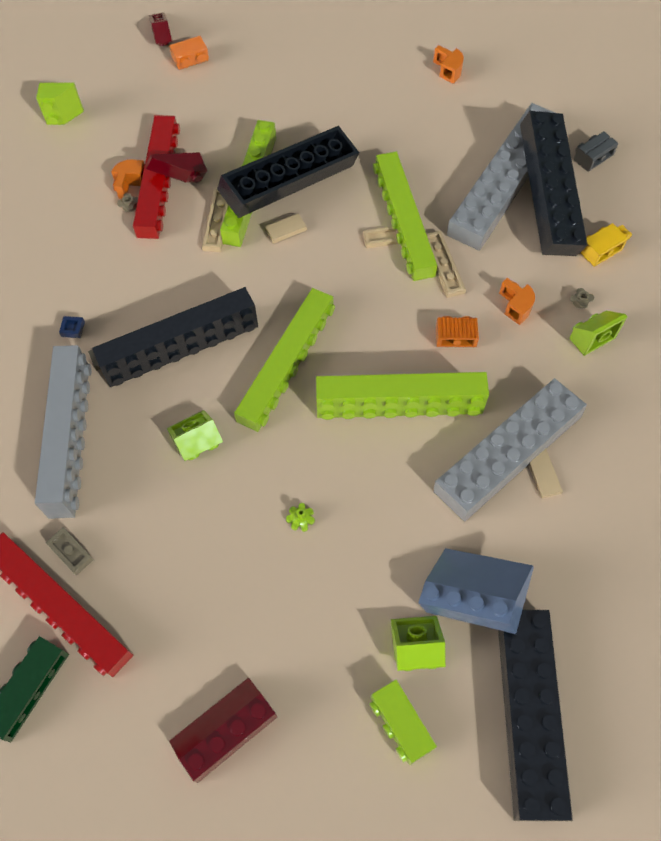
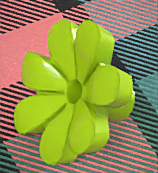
(300, 517)

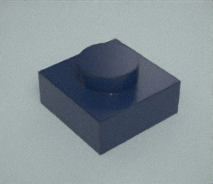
(71, 327)

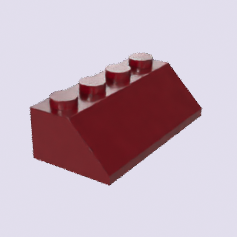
(222, 730)

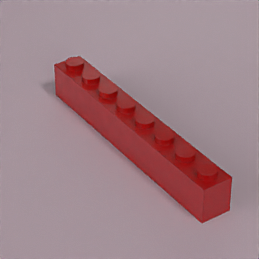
(154, 186)
(61, 609)

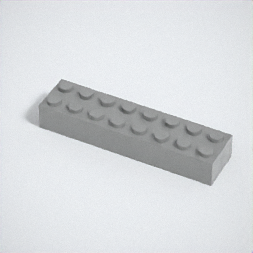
(63, 433)
(509, 449)

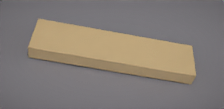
(212, 237)
(446, 268)

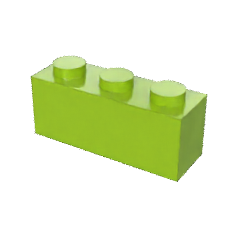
(402, 722)

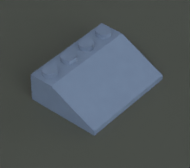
(477, 590)

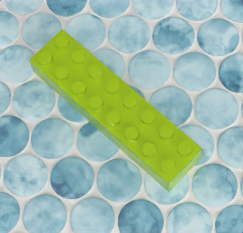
(401, 395)

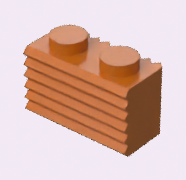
(189, 52)
(457, 332)

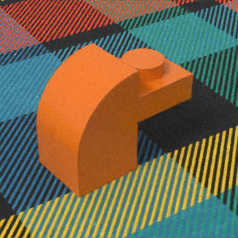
(450, 63)
(127, 174)
(519, 299)

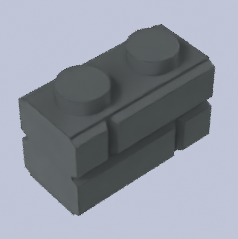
(595, 151)

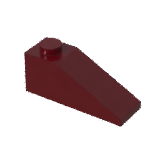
(160, 29)
(180, 166)

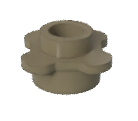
(128, 202)
(581, 302)

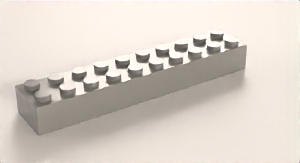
(492, 191)

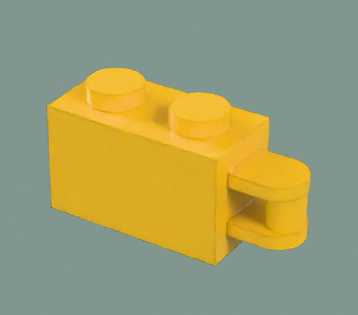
(605, 243)

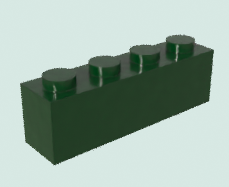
(28, 685)

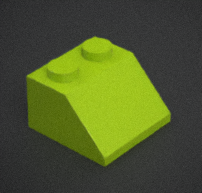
(59, 102)
(597, 331)
(195, 435)
(418, 643)

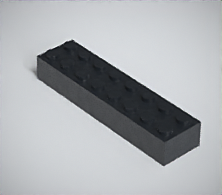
(287, 171)
(553, 184)
(176, 337)
(534, 721)

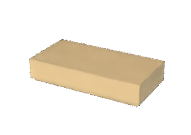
(286, 228)
(380, 237)

